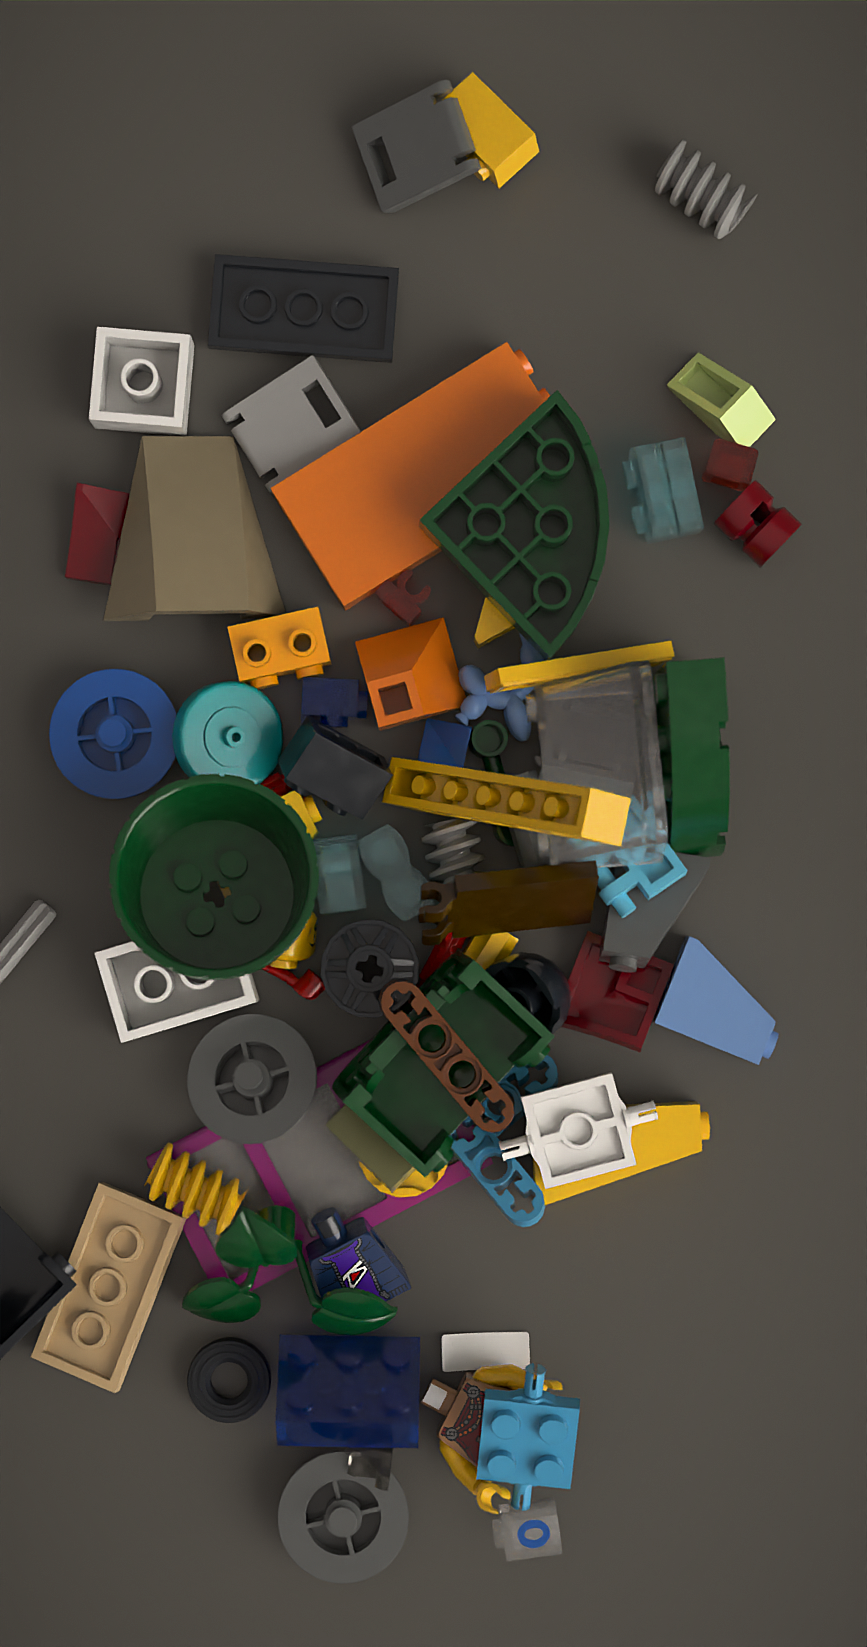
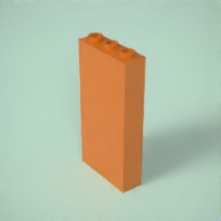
(366, 497)

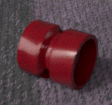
(774, 528)

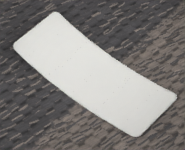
(477, 1350)

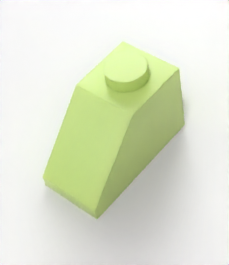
(722, 400)

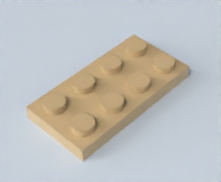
(118, 1275)

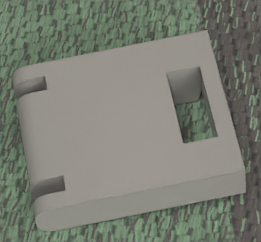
(282, 425)

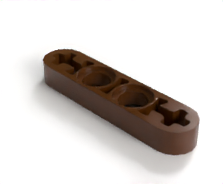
(443, 1058)

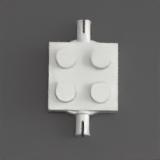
(578, 1130)

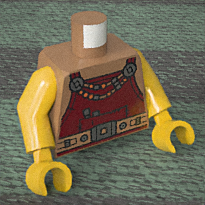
(462, 1422)

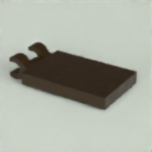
(510, 901)

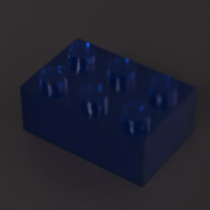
(348, 1391)

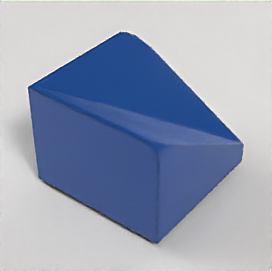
(444, 743)

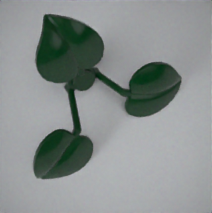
(267, 1241)

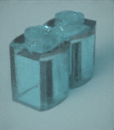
(389, 861)

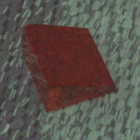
(730, 465)

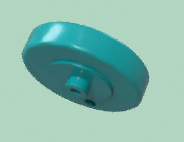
(228, 732)

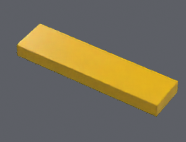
(538, 672)

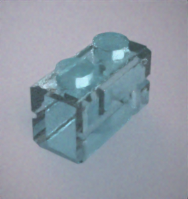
(663, 491)

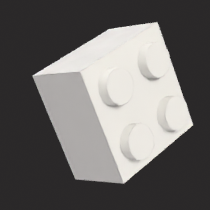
(141, 381)

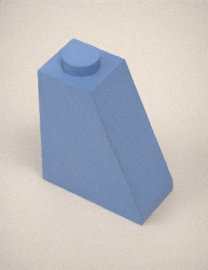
(714, 1007)

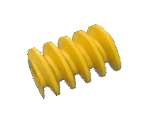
(194, 1189)

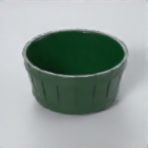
(207, 834)

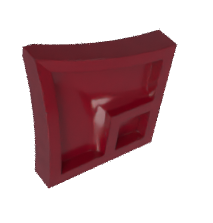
(95, 533)
(614, 1002)

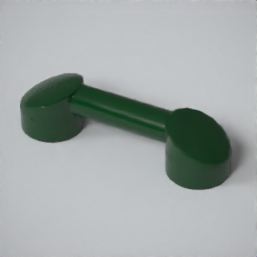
(487, 742)

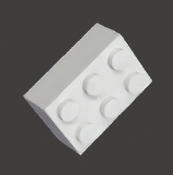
(153, 999)

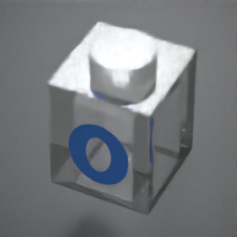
(528, 1532)

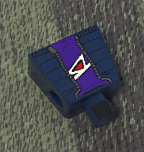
(353, 1257)

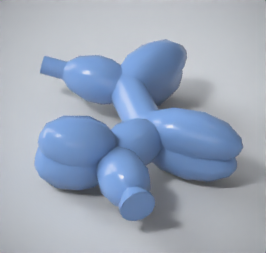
(510, 701)

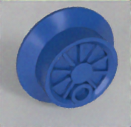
(113, 733)

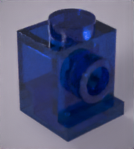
(333, 701)

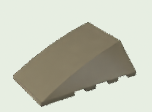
(191, 536)

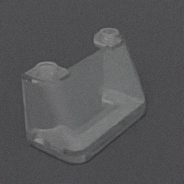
(604, 736)

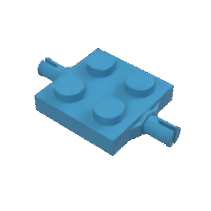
(528, 1438)

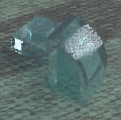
(339, 875)

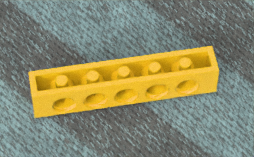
(508, 801)

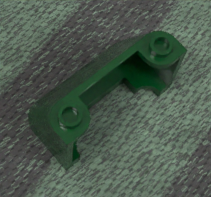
(401, 1095)

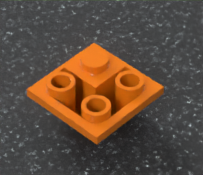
(411, 673)

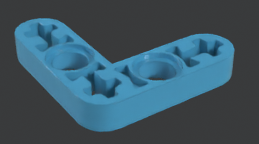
(487, 1145)

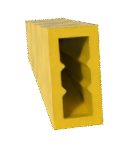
(654, 1143)

